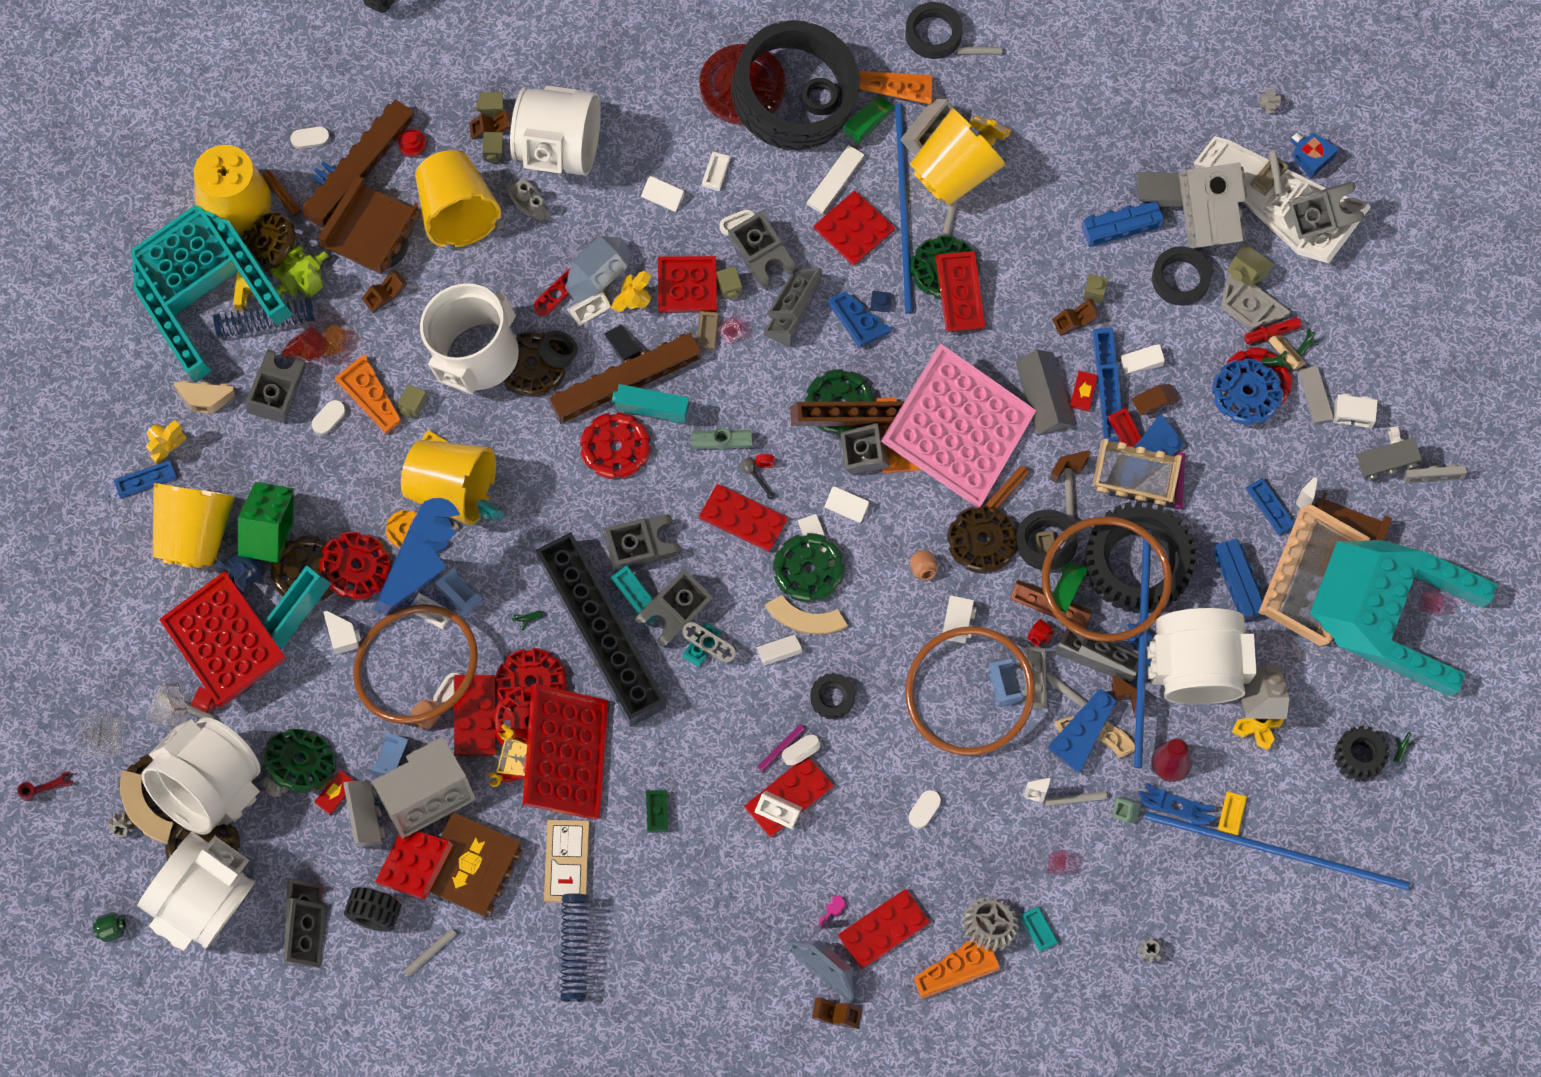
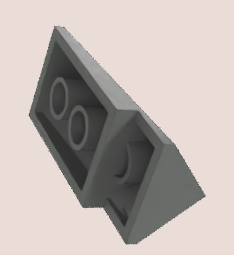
(1159, 187)
(792, 305)
(1045, 392)
(1101, 656)
(304, 924)

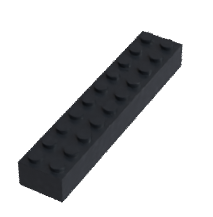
(601, 629)

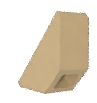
(205, 396)

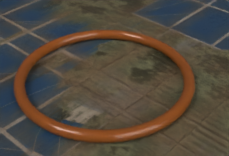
(1106, 521)
(446, 705)
(973, 750)

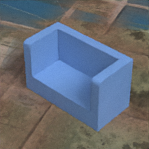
(458, 592)
(1004, 682)
(391, 755)

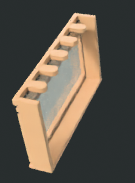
(1302, 570)

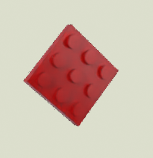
(854, 228)
(686, 284)
(414, 864)

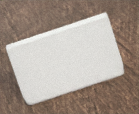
(663, 194)
(589, 308)
(1307, 494)
(847, 504)
(779, 650)
(1037, 790)
(778, 809)

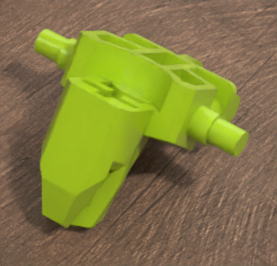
(300, 273)

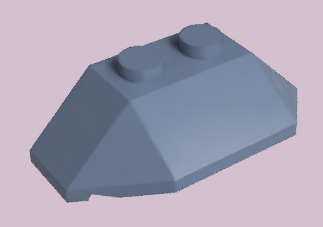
(597, 267)
(826, 964)

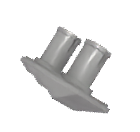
(528, 199)

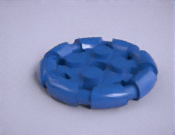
(1245, 402)

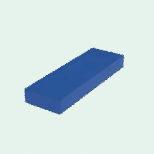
(145, 479)
(1270, 506)

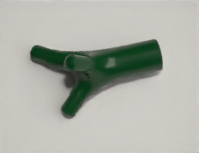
(1307, 343)
(1278, 360)
(527, 618)
(1402, 748)

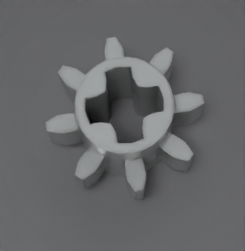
(1269, 101)
(272, 788)
(120, 825)
(1152, 955)

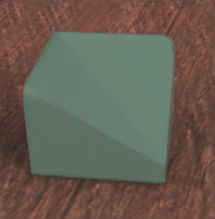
(1126, 809)

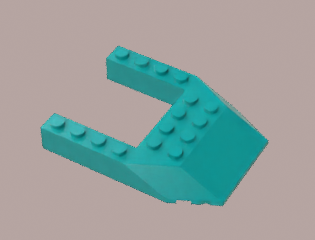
(185, 264)
(1365, 597)

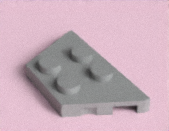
(1250, 305)

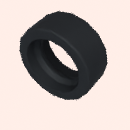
(820, 109)
(553, 358)

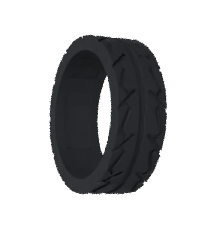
(813, 40)

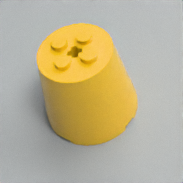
(954, 159)
(231, 187)
(455, 200)
(451, 473)
(188, 524)

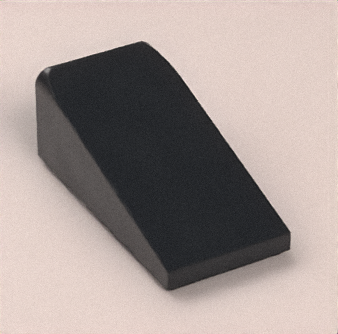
(622, 343)

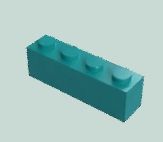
(296, 605)

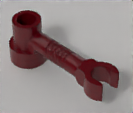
(28, 787)

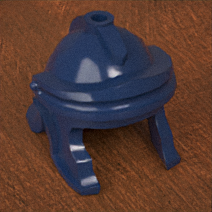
(240, 569)

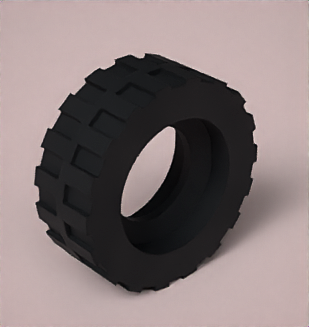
(837, 681)

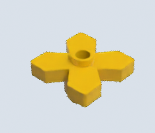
(990, 129)
(633, 292)
(164, 440)
(1262, 731)

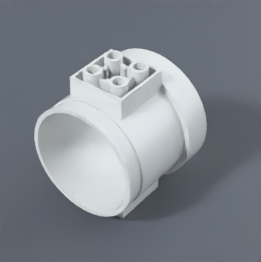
(555, 129)
(453, 313)
(1202, 656)
(202, 775)
(196, 891)

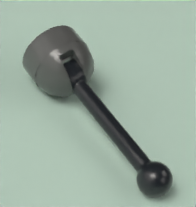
(748, 466)

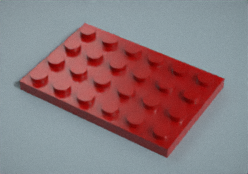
(222, 639)
(565, 752)

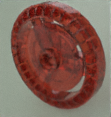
(758, 76)

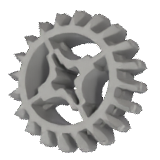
(997, 921)

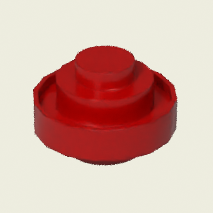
(412, 143)

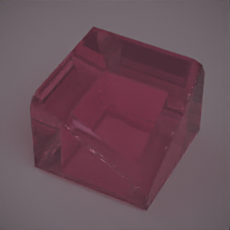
(731, 329)
(1430, 603)
(1056, 862)

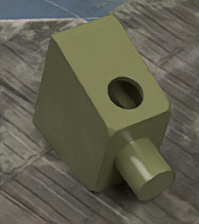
(1249, 266)

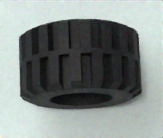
(1359, 769)
(372, 909)

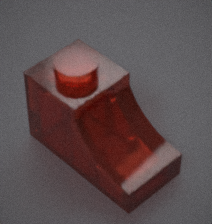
(306, 345)

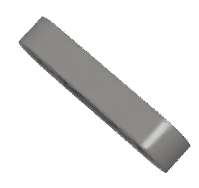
(693, 638)

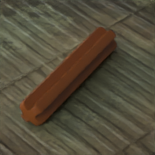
(281, 192)
(1008, 487)

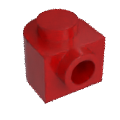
(1040, 633)
(203, 701)

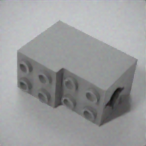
(1211, 204)
(424, 788)

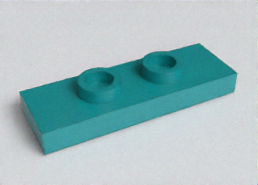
(633, 590)

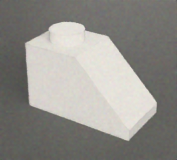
(341, 633)

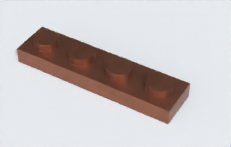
(1035, 599)

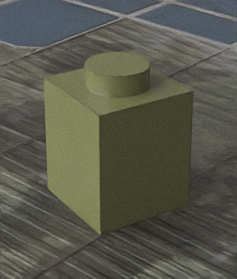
(490, 103)
(493, 147)
(729, 283)
(1095, 288)
(412, 401)

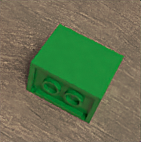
(266, 522)

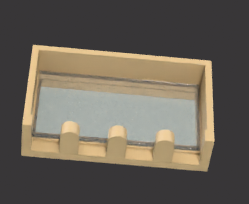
(1136, 473)

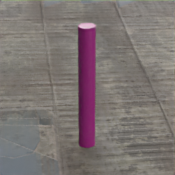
(1180, 484)
(780, 748)

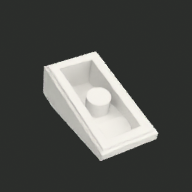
(1143, 359)

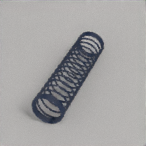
(218, 322)
(573, 898)

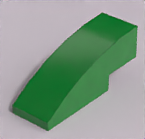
(868, 119)
(1068, 585)

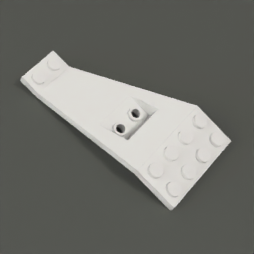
(1275, 209)

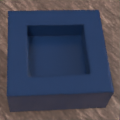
(880, 301)

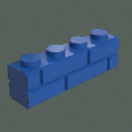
(1122, 223)
(1239, 578)

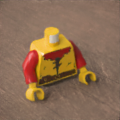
(513, 756)

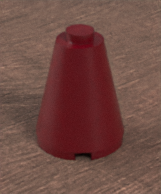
(1172, 760)

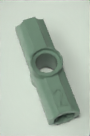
(708, 439)

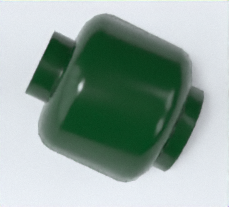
(109, 927)

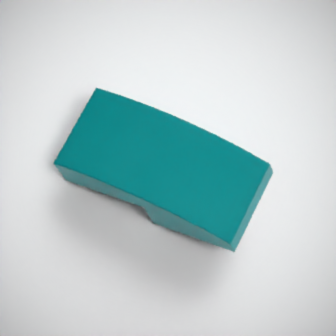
(488, 510)
(696, 655)

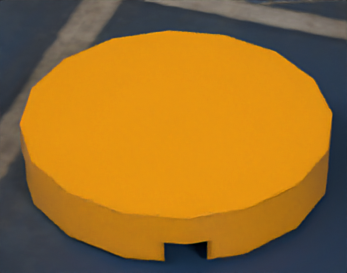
(396, 530)

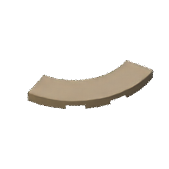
(803, 621)
(1110, 735)
(138, 810)

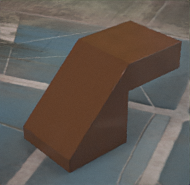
(500, 123)
(383, 293)
(1076, 318)
(1155, 398)
(1073, 461)
(1124, 691)
(836, 1013)

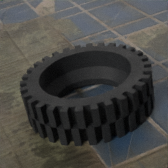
(1165, 530)

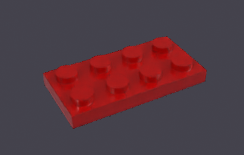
(960, 291)
(743, 518)
(474, 717)
(800, 785)
(883, 929)

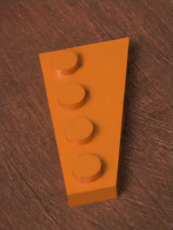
(956, 969)

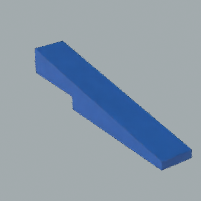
(1107, 377)

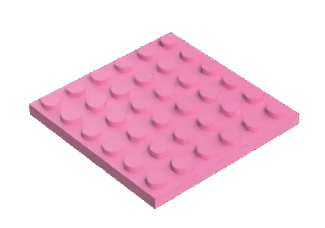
(958, 425)

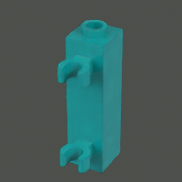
(651, 403)

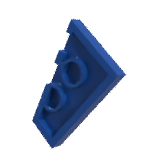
(857, 321)

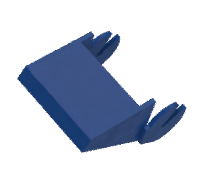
(417, 558)

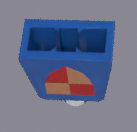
(1312, 153)

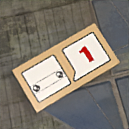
(566, 859)

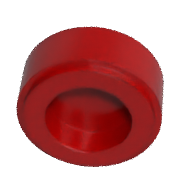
(765, 460)

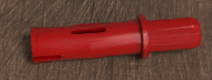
(1272, 330)

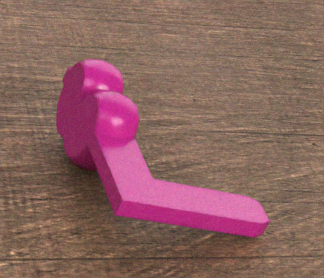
(834, 909)

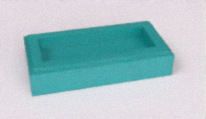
(1038, 929)

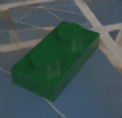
(656, 811)

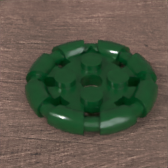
(927, 249)
(839, 390)
(805, 556)
(299, 770)

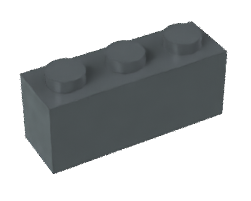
(1389, 459)

